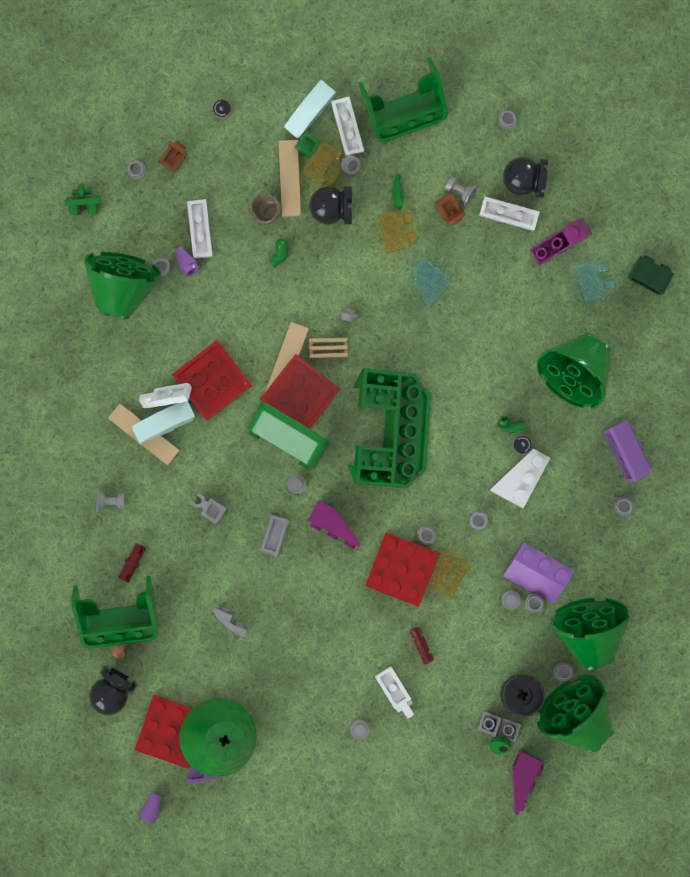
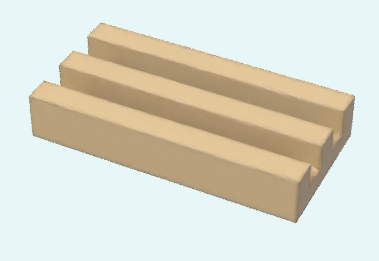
(328, 355)

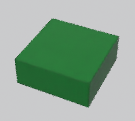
(307, 144)

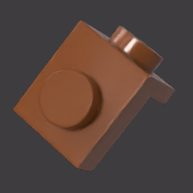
(173, 156)
(449, 209)

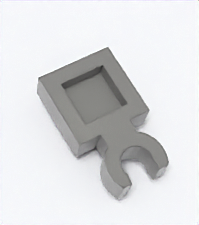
(211, 510)

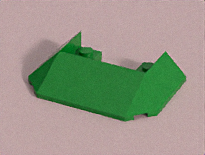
(404, 430)

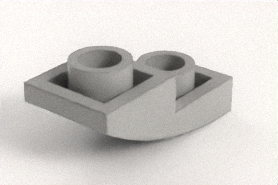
(224, 615)
(500, 726)

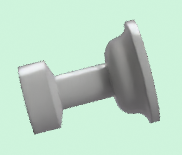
(467, 193)
(102, 501)

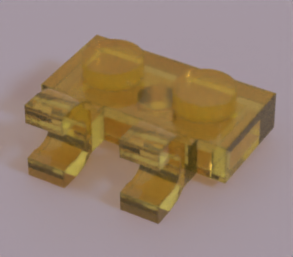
(391, 231)

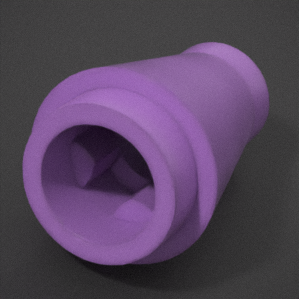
(186, 262)
(151, 808)

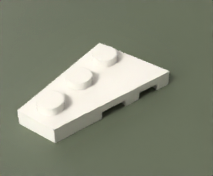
(522, 478)

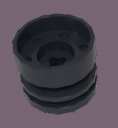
(531, 701)

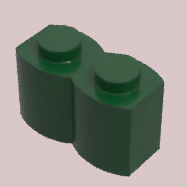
(651, 275)

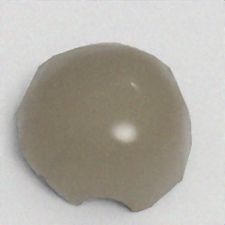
(265, 208)

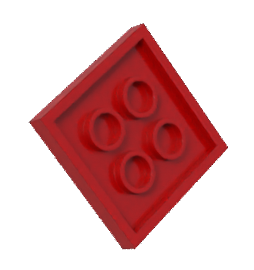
(213, 380)
(300, 392)
(402, 569)
(162, 730)

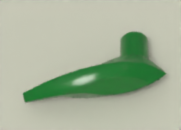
(397, 192)

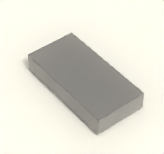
(274, 535)

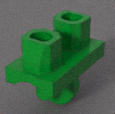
(74, 202)

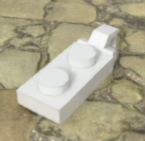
(166, 395)
(395, 691)

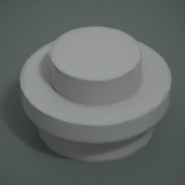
(507, 119)
(136, 169)
(348, 314)
(296, 484)
(623, 506)
(426, 535)
(511, 599)
(534, 603)
(563, 671)
(359, 729)

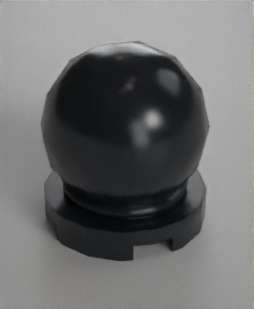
(525, 176)
(331, 205)
(111, 692)

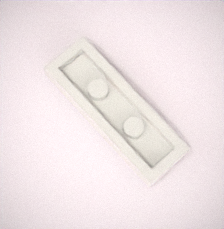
(347, 126)
(509, 213)
(199, 229)

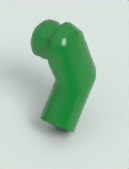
(282, 252)
(509, 426)

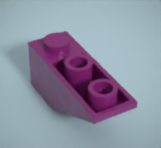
(561, 241)
(330, 520)
(524, 772)

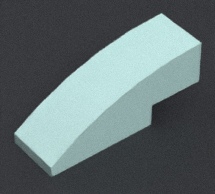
(310, 109)
(163, 422)

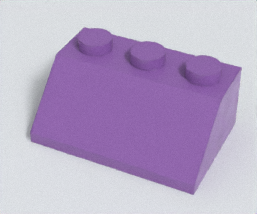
(628, 451)
(538, 572)

